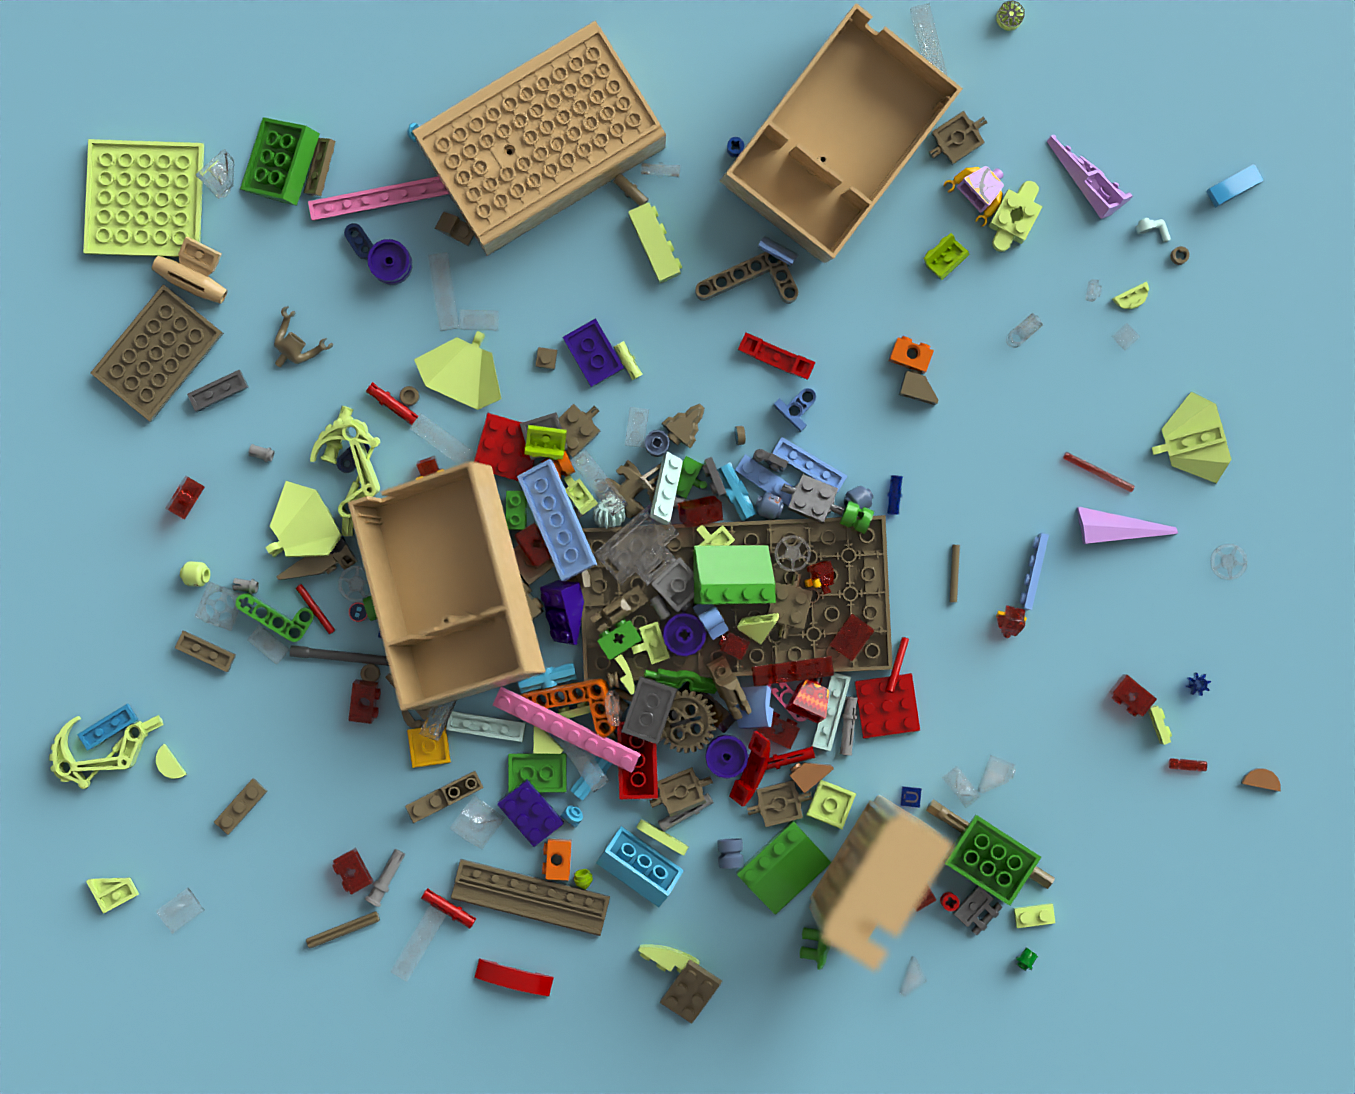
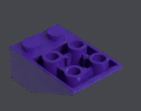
(563, 610)

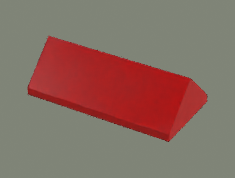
(643, 780)

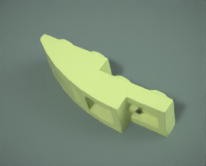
(666, 956)

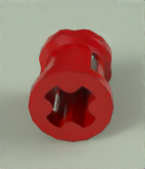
(954, 905)

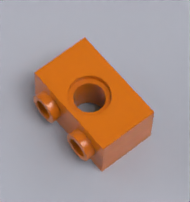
(900, 357)
(557, 871)

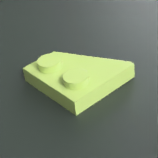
(112, 891)

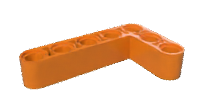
(572, 697)

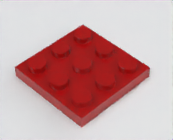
(503, 447)
(887, 712)

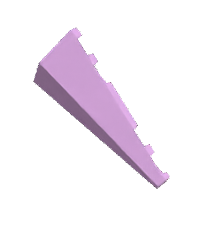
(1098, 190)
(1105, 527)

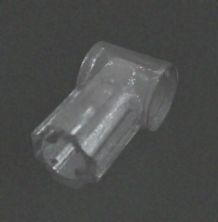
(1024, 330)

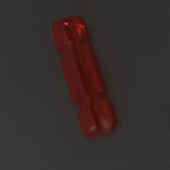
(1185, 764)

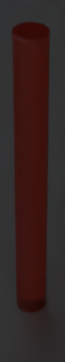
(1099, 472)

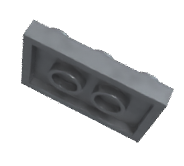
(649, 710)

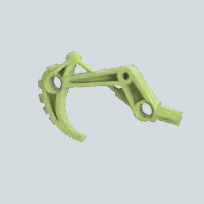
(366, 474)
(128, 746)

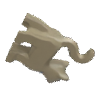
(631, 488)

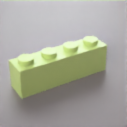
(654, 242)

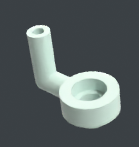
(1146, 225)

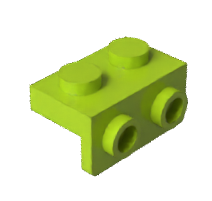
(945, 256)
(545, 442)

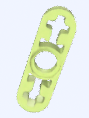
(662, 837)

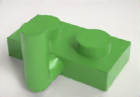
(688, 477)

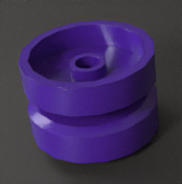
(396, 271)
(688, 645)
(730, 767)

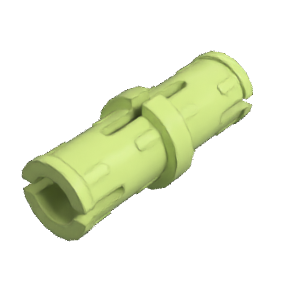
(628, 360)

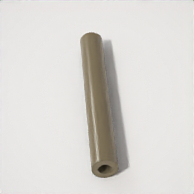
(954, 573)

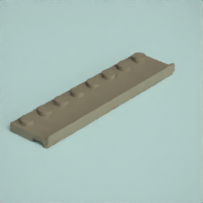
(530, 897)

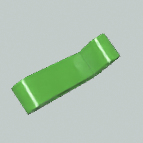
(272, 613)

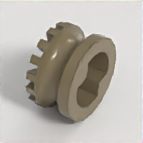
(1180, 249)
(613, 679)

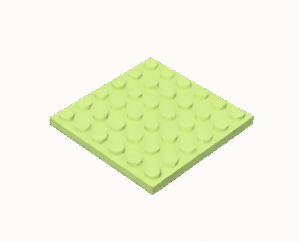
(142, 197)

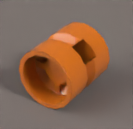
(563, 466)

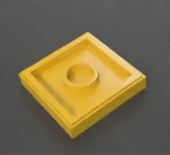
(426, 750)

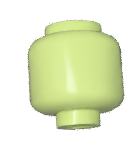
(195, 574)

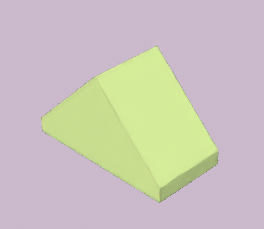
(758, 626)
(544, 743)

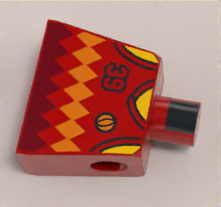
(810, 700)

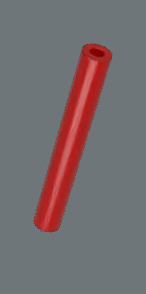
(316, 610)
(897, 665)

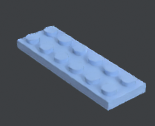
(556, 520)

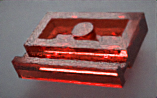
(851, 637)

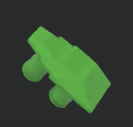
(818, 954)

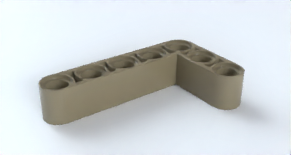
(749, 274)

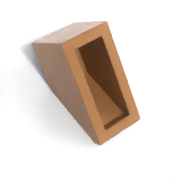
(809, 774)

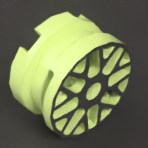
(1010, 15)

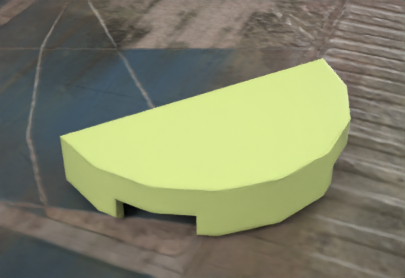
(1132, 298)
(168, 764)

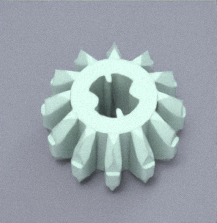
(604, 519)

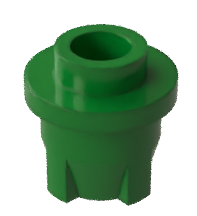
(1026, 959)

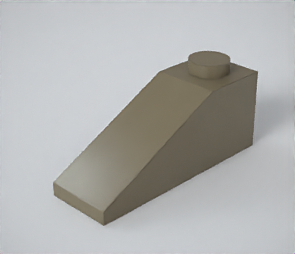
(310, 566)

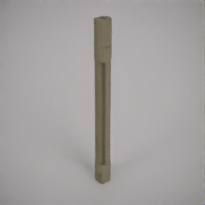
(960, 824)

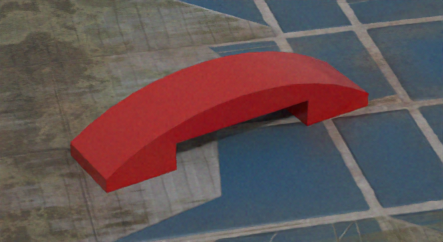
(776, 357)
(753, 773)
(513, 978)

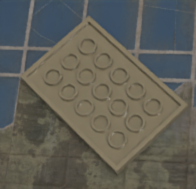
(156, 353)

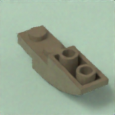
(444, 796)

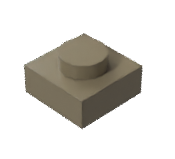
(546, 358)

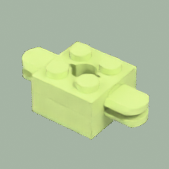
(1015, 216)

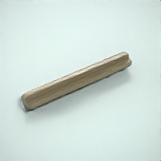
(342, 929)

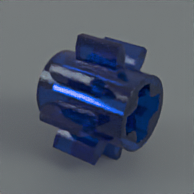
(1203, 682)

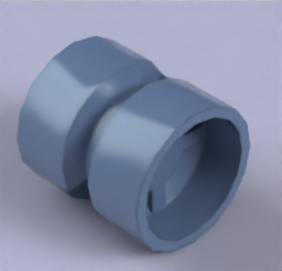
(657, 443)
(730, 853)

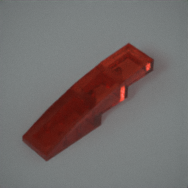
(792, 671)

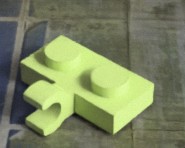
(720, 537)
(652, 643)

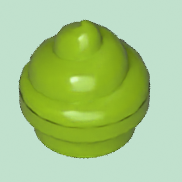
(583, 878)

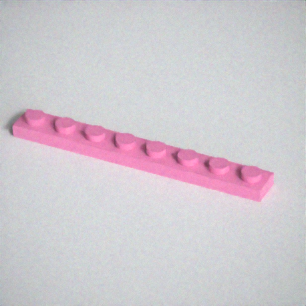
(376, 198)
(566, 729)

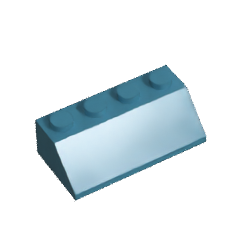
(640, 867)

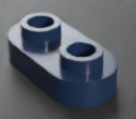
(359, 241)
(347, 455)

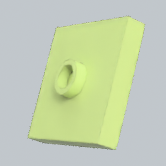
(831, 804)

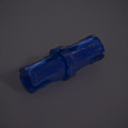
(894, 494)

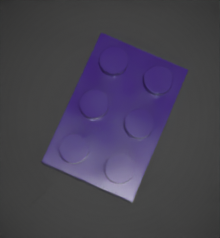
(593, 352)
(530, 813)

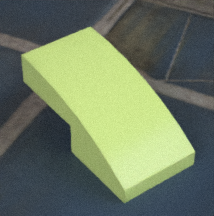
(627, 680)

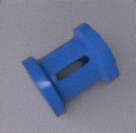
(735, 141)

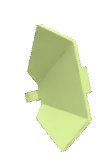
(461, 372)
(1196, 439)
(302, 524)

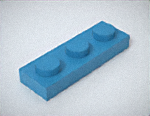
(107, 727)

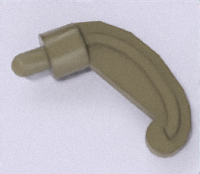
(410, 720)

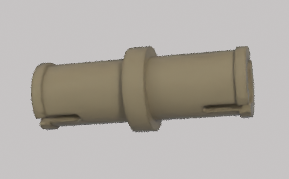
(630, 190)

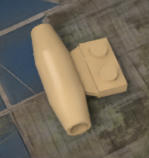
(193, 270)

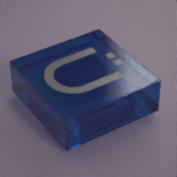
(910, 796)

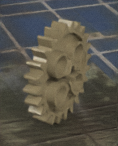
(690, 740)

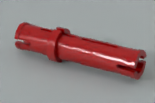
(386, 399)
(808, 754)
(456, 913)

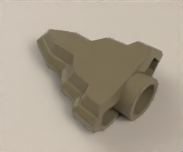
(684, 425)

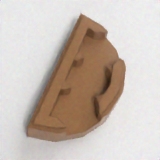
(1262, 778)

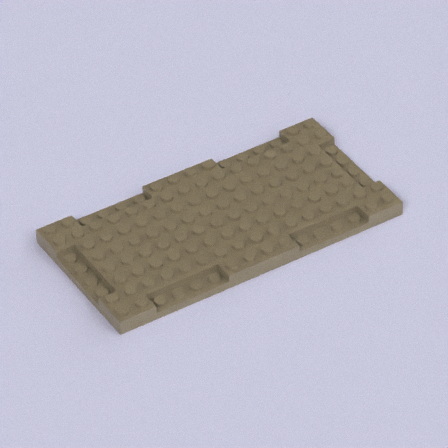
(858, 589)

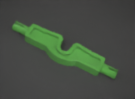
(676, 679)

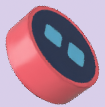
(357, 612)

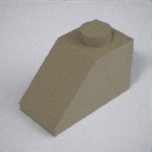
(917, 388)

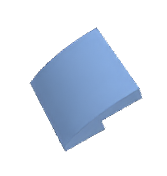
(777, 251)
(761, 713)

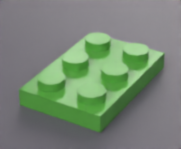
(543, 771)

